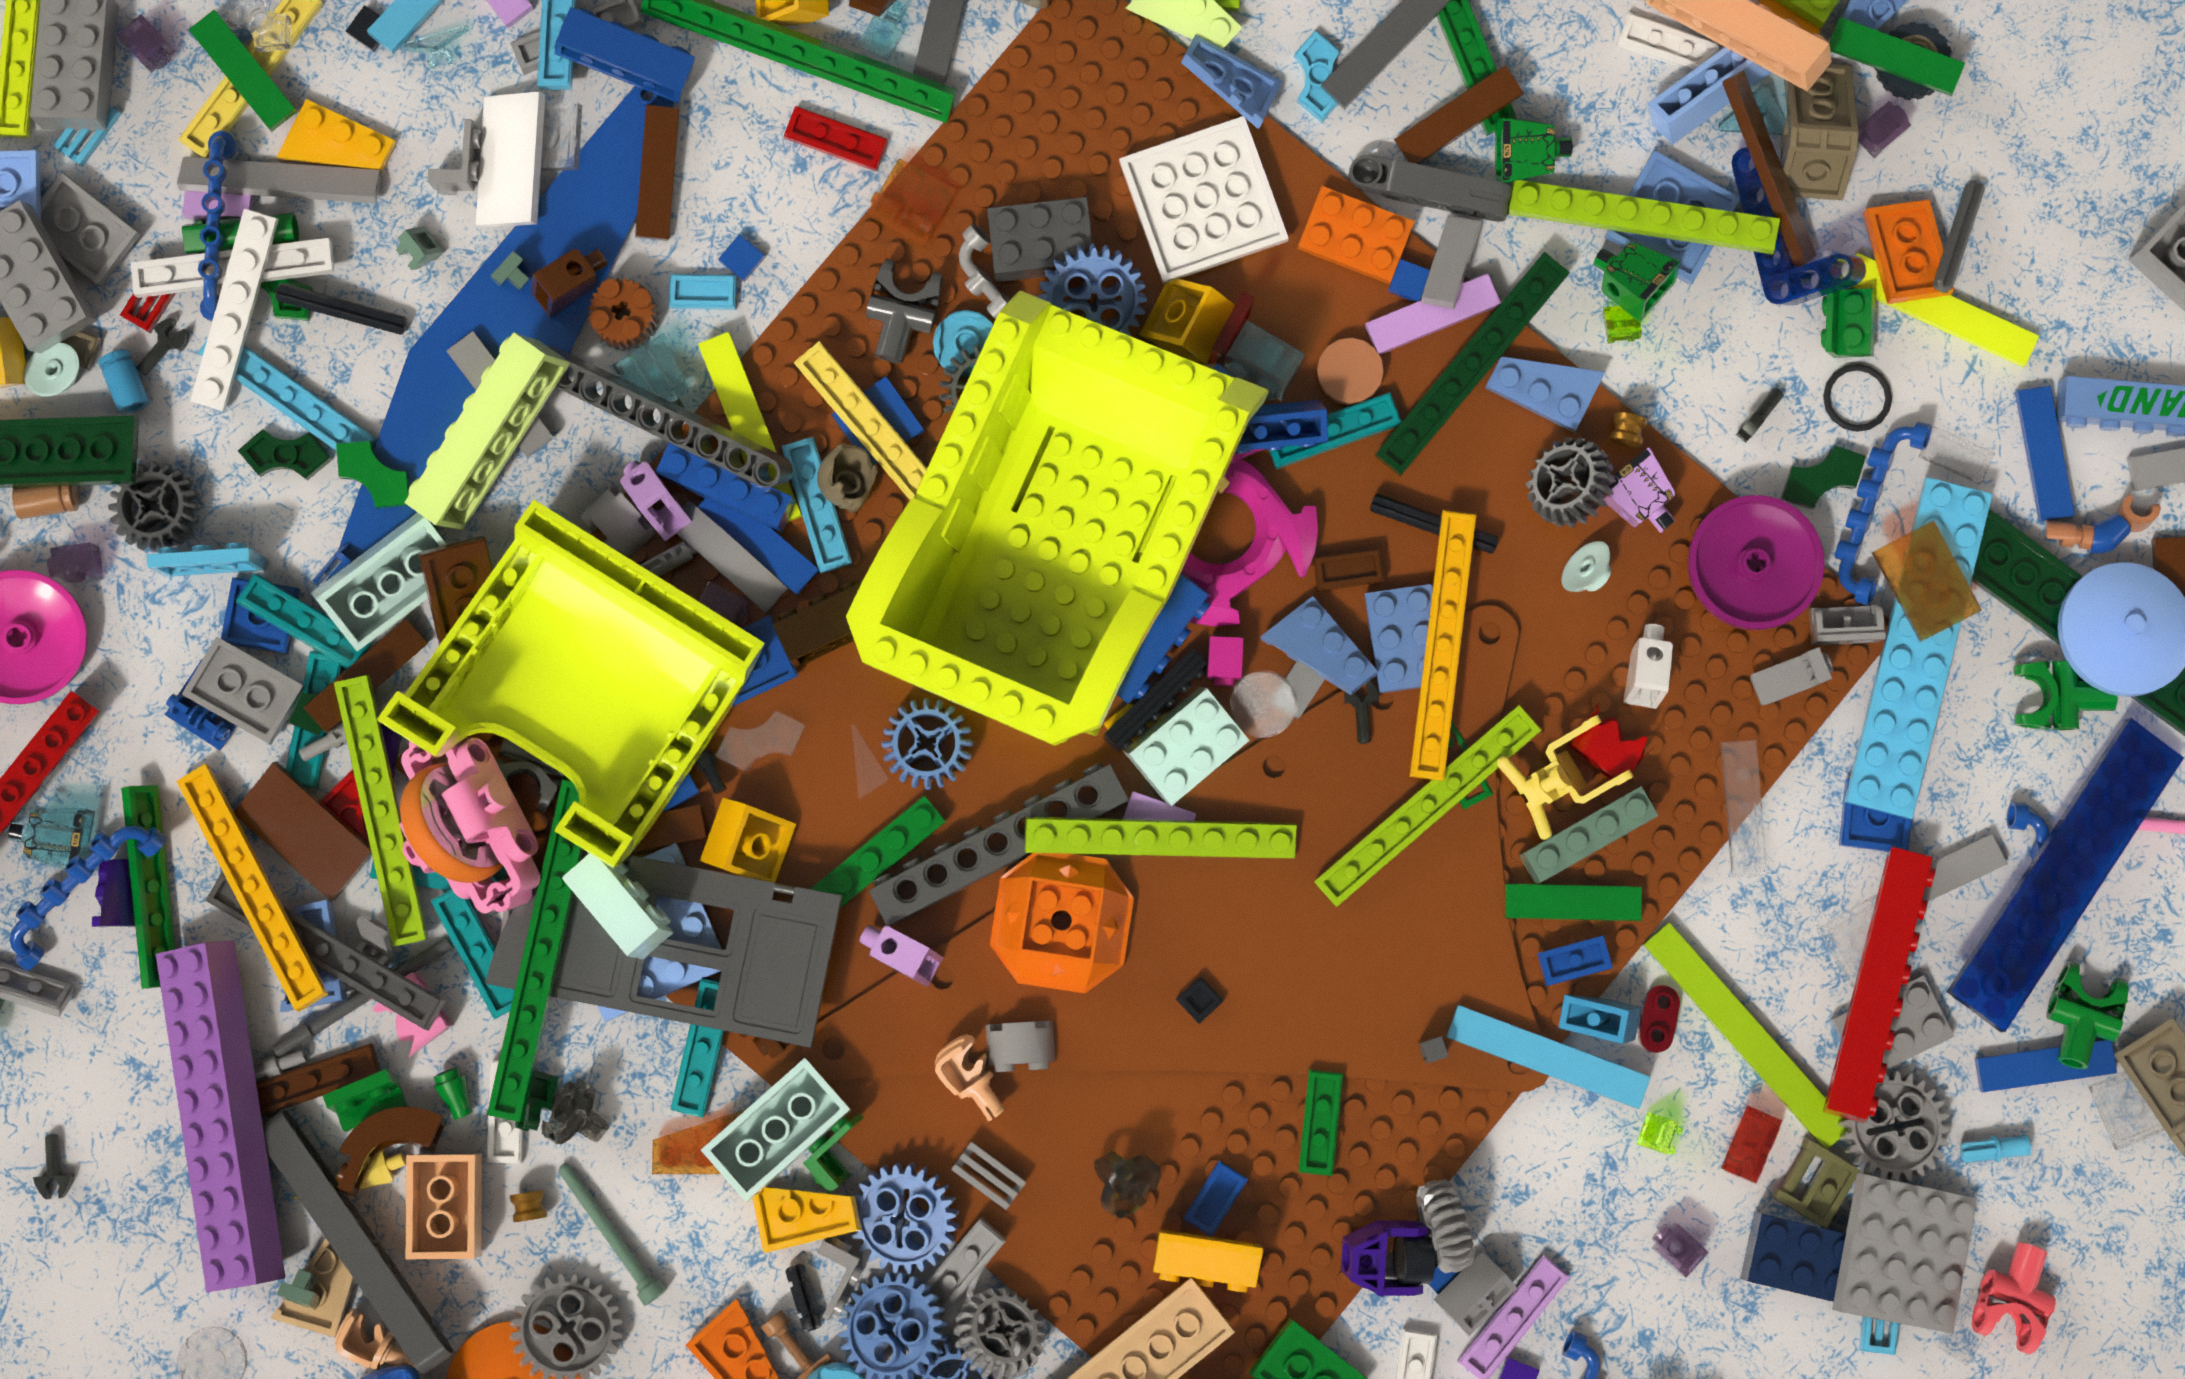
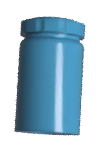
(123, 382)

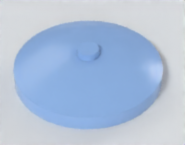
(2124, 629)

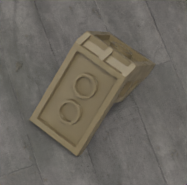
(1820, 135)
(2158, 1072)

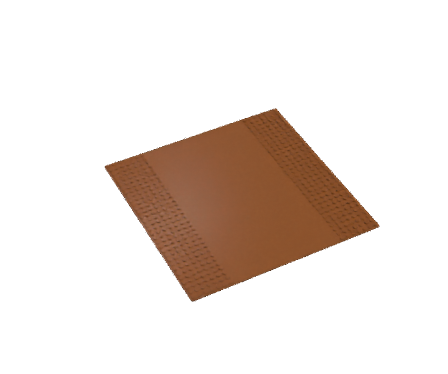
(1051, 127)

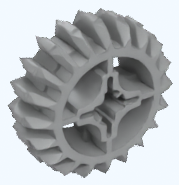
(1446, 1224)
(1005, 1317)

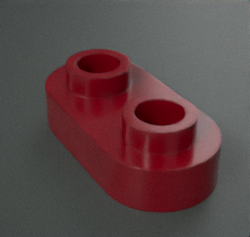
(1657, 1018)

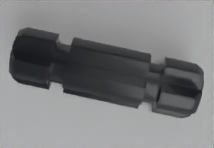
(803, 1297)

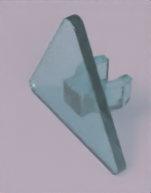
(436, 45)
(1770, 111)

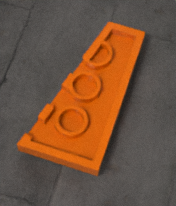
(731, 1347)

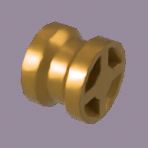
(1628, 429)
(528, 1206)

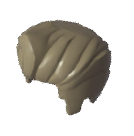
(846, 477)

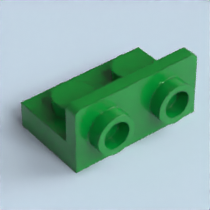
(1849, 323)
(365, 1098)

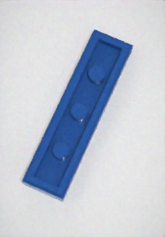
(2044, 453)
(764, 545)
(2040, 1067)

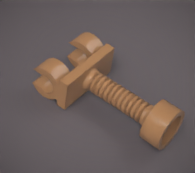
(777, 1327)

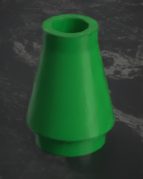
(453, 1090)

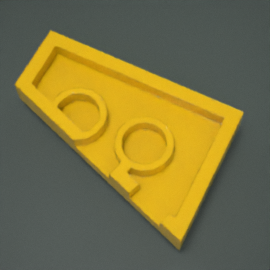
(332, 139)
(802, 1217)

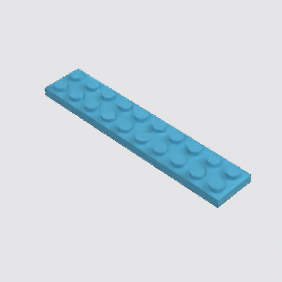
(1913, 672)

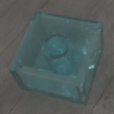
(1264, 360)

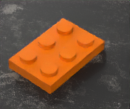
(1355, 235)
(1905, 249)

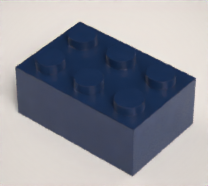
(1793, 1256)

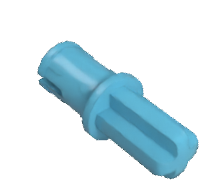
(1995, 1148)

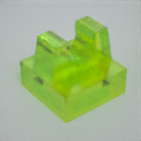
(1620, 325)
(1658, 1134)

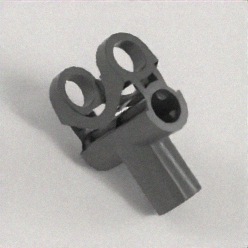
(901, 312)
(532, 766)

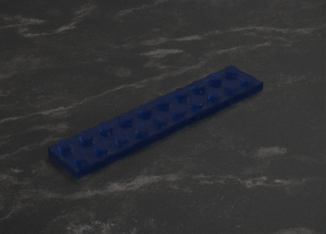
(2065, 875)

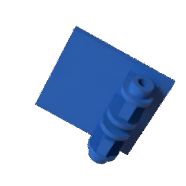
(198, 719)

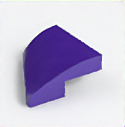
(114, 895)

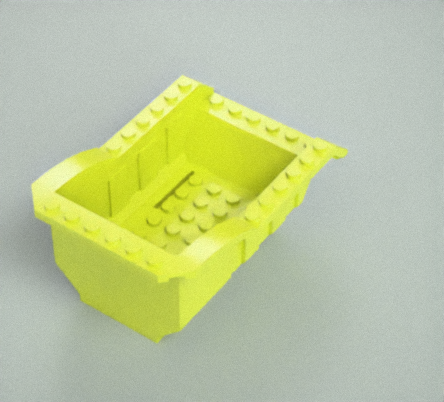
(1050, 521)

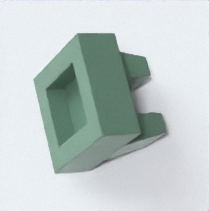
(420, 246)
(509, 271)
(300, 1290)

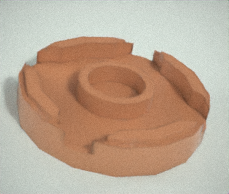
(1349, 371)

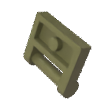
(1826, 1188)

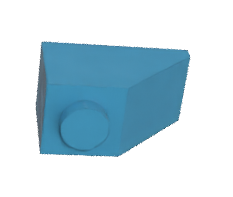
(1600, 1018)

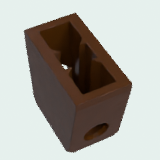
(566, 280)

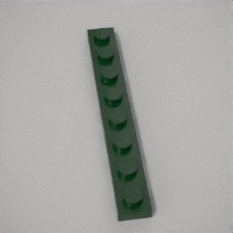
(1472, 364)

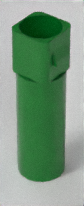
(286, 232)

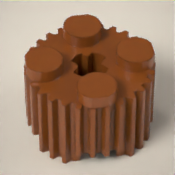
(615, 297)

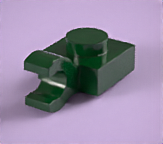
(540, 1098)

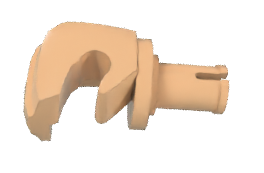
(966, 1077)
(356, 1346)

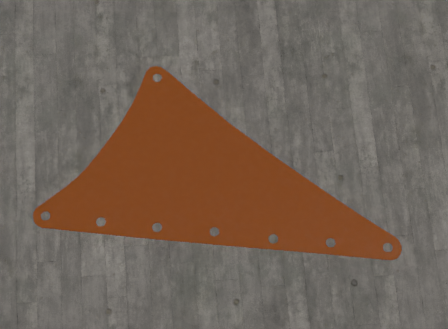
(1294, 972)

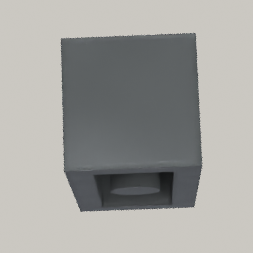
(1433, 1049)

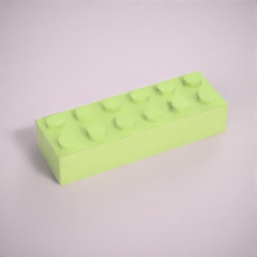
(486, 431)

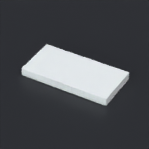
(510, 160)

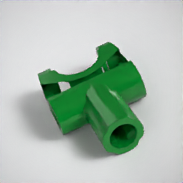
(2061, 696)
(2085, 1015)

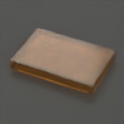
(1926, 581)

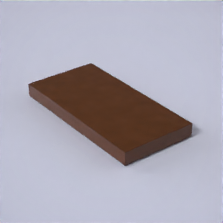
(303, 831)

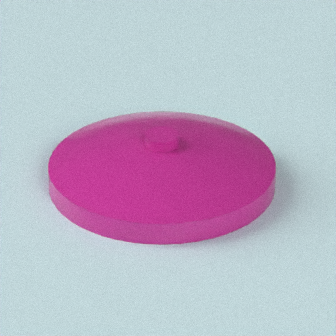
(39, 637)

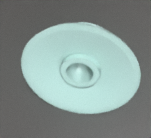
(52, 370)
(1587, 568)

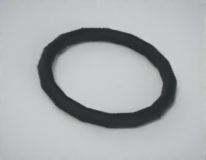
(1862, 427)

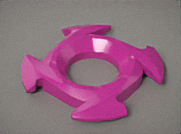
(1275, 533)

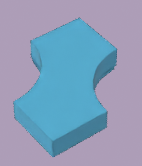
(1317, 62)

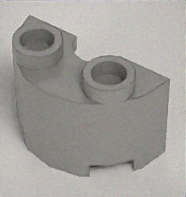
(618, 521)
(1020, 1044)

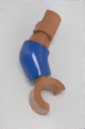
(2102, 535)

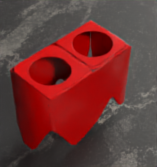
(1606, 748)

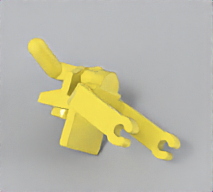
(1555, 780)

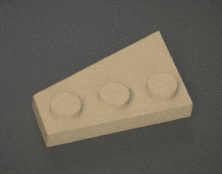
(334, 1287)

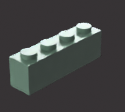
(1588, 835)

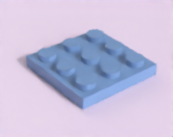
(1671, 182)

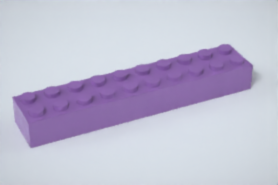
(220, 1116)

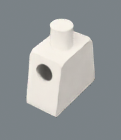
(1649, 669)

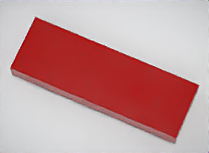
(835, 138)

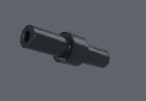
(707, 764)

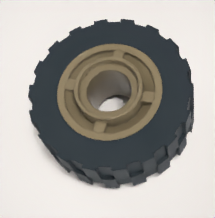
(1922, 36)

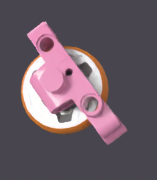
(468, 825)

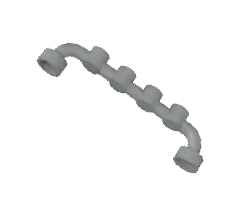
(978, 280)

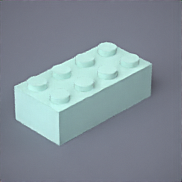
(379, 583)
(776, 1130)

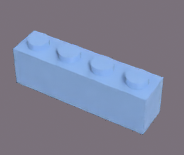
(1700, 94)

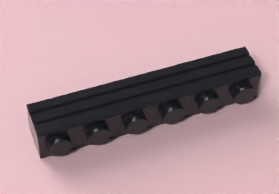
(1155, 700)

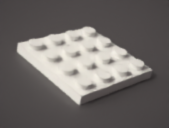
(1203, 199)

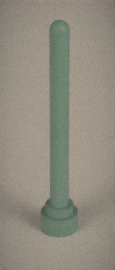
(648, 1287)

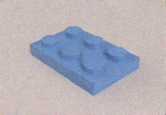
(1398, 635)

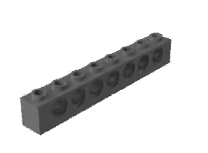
(896, 909)

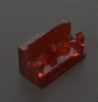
(1751, 1145)

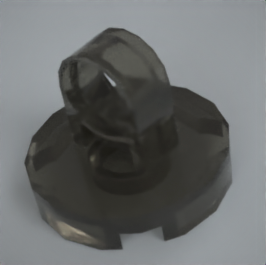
(574, 1114)
(1125, 1182)

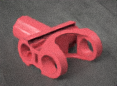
(2021, 1294)

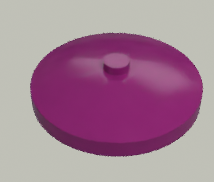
(1755, 562)

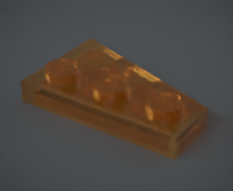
(682, 1153)

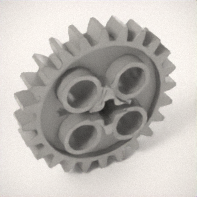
(1901, 1156)
(592, 1312)

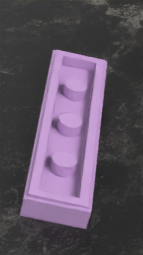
(1424, 319)
(1513, 1318)

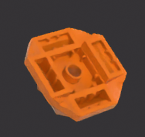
(1067, 958)

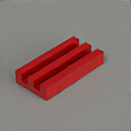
(155, 314)

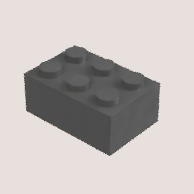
(1034, 234)

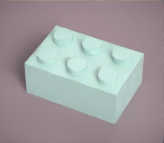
(1186, 745)
(619, 906)

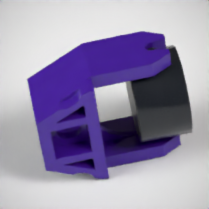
(1413, 1257)

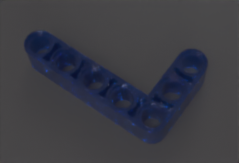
(1799, 277)

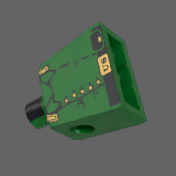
(1526, 148)
(1636, 277)

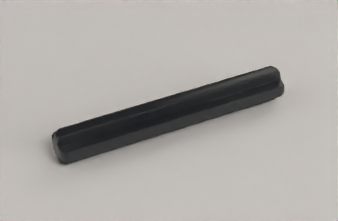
(341, 308)
(1425, 520)

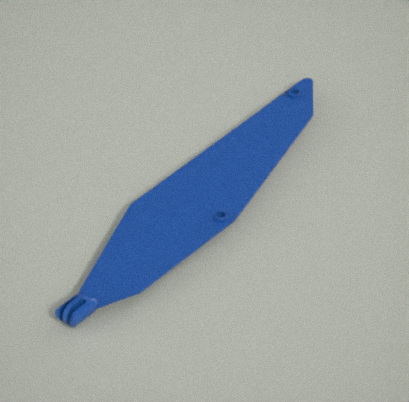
(577, 211)

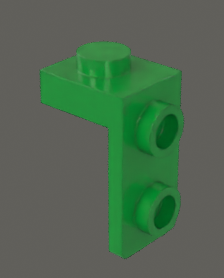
(823, 1164)

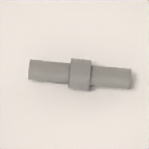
(275, 1065)

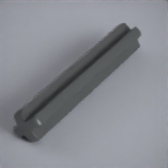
(1958, 236)

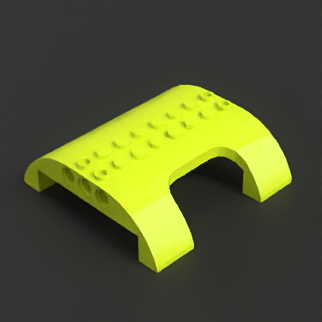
(587, 673)

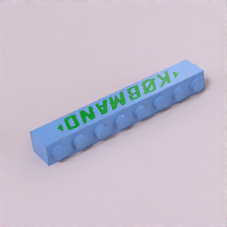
(2121, 404)

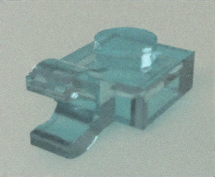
(883, 34)

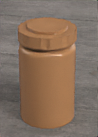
(44, 501)

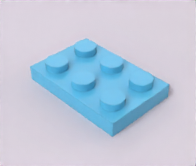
(205, 560)

